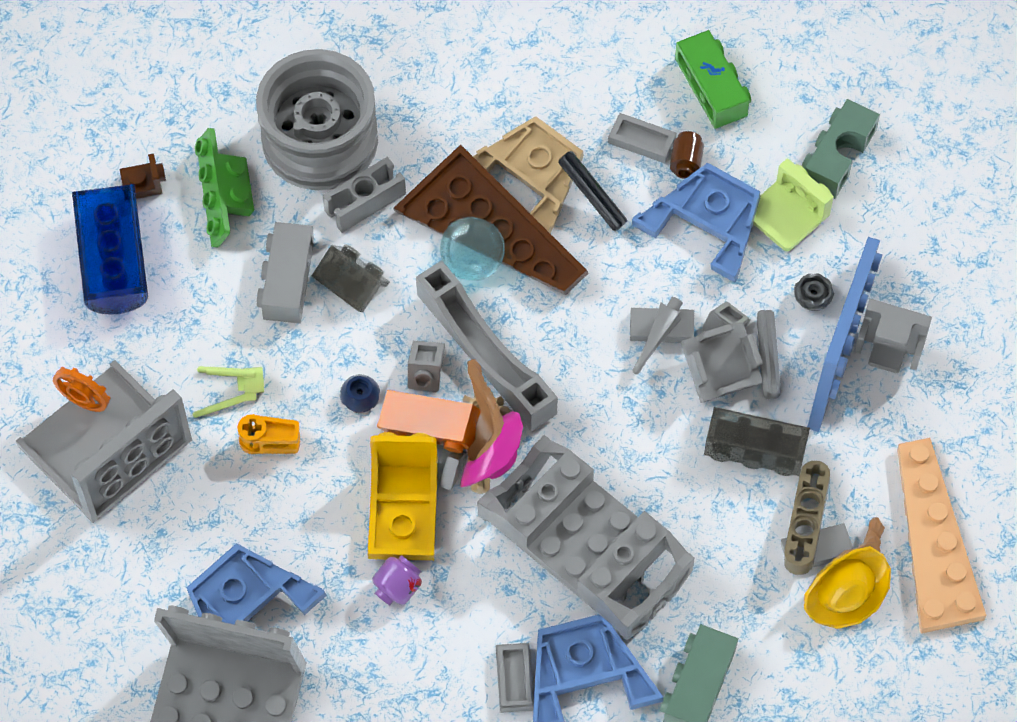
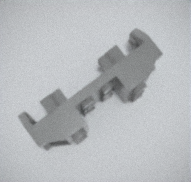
(585, 535)

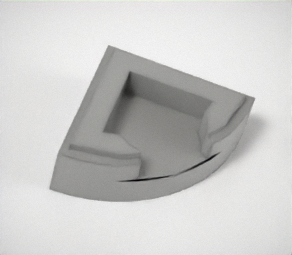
(452, 469)

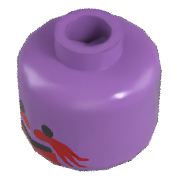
(397, 580)

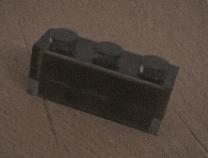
(756, 442)

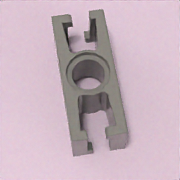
(364, 182)

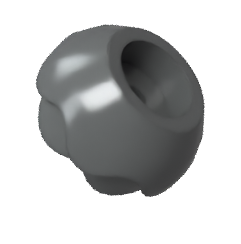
(814, 283)

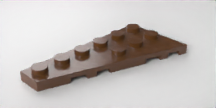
(466, 189)

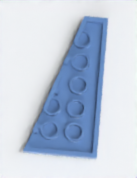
(842, 341)

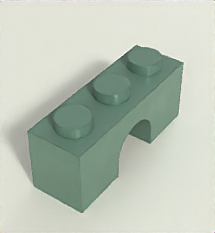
(850, 128)

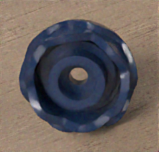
(360, 402)

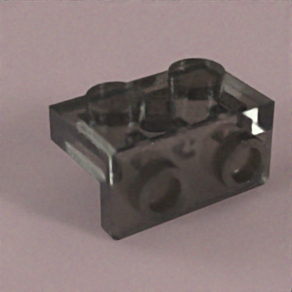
(349, 276)

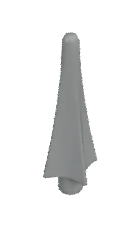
(664, 322)

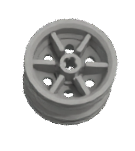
(326, 93)

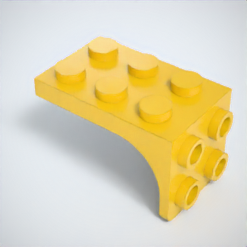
(403, 496)

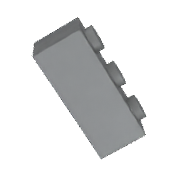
(286, 272)

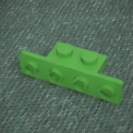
(224, 186)

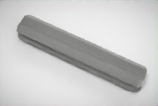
(769, 354)

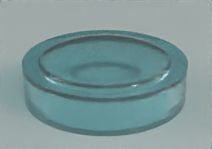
(472, 248)

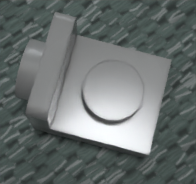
(425, 365)

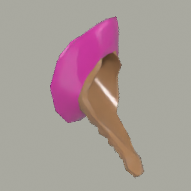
(495, 436)

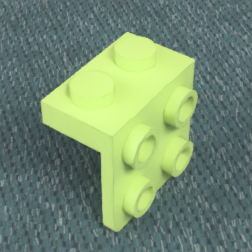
(792, 206)

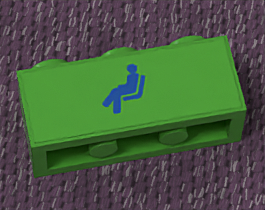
(712, 79)

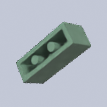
(700, 677)

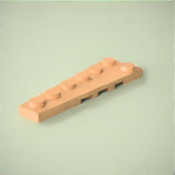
(940, 564)

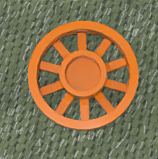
(81, 389)

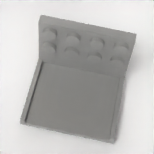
(108, 452)
(226, 671)

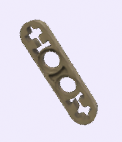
(808, 517)

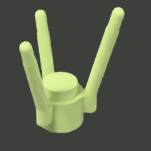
(248, 380)

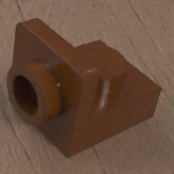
(145, 177)

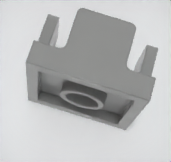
(894, 334)
(723, 361)

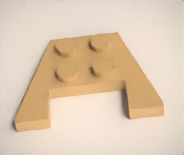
(532, 157)

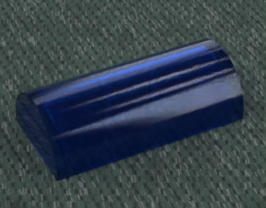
(110, 249)

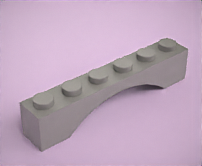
(512, 379)

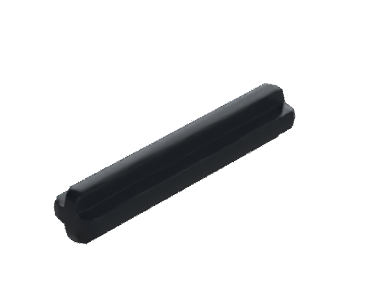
(592, 191)

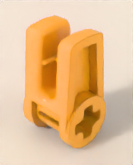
(270, 435)

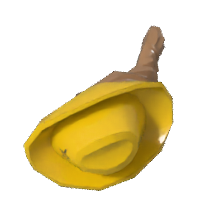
(851, 584)

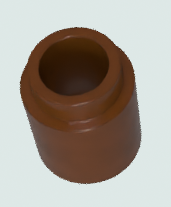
(686, 154)

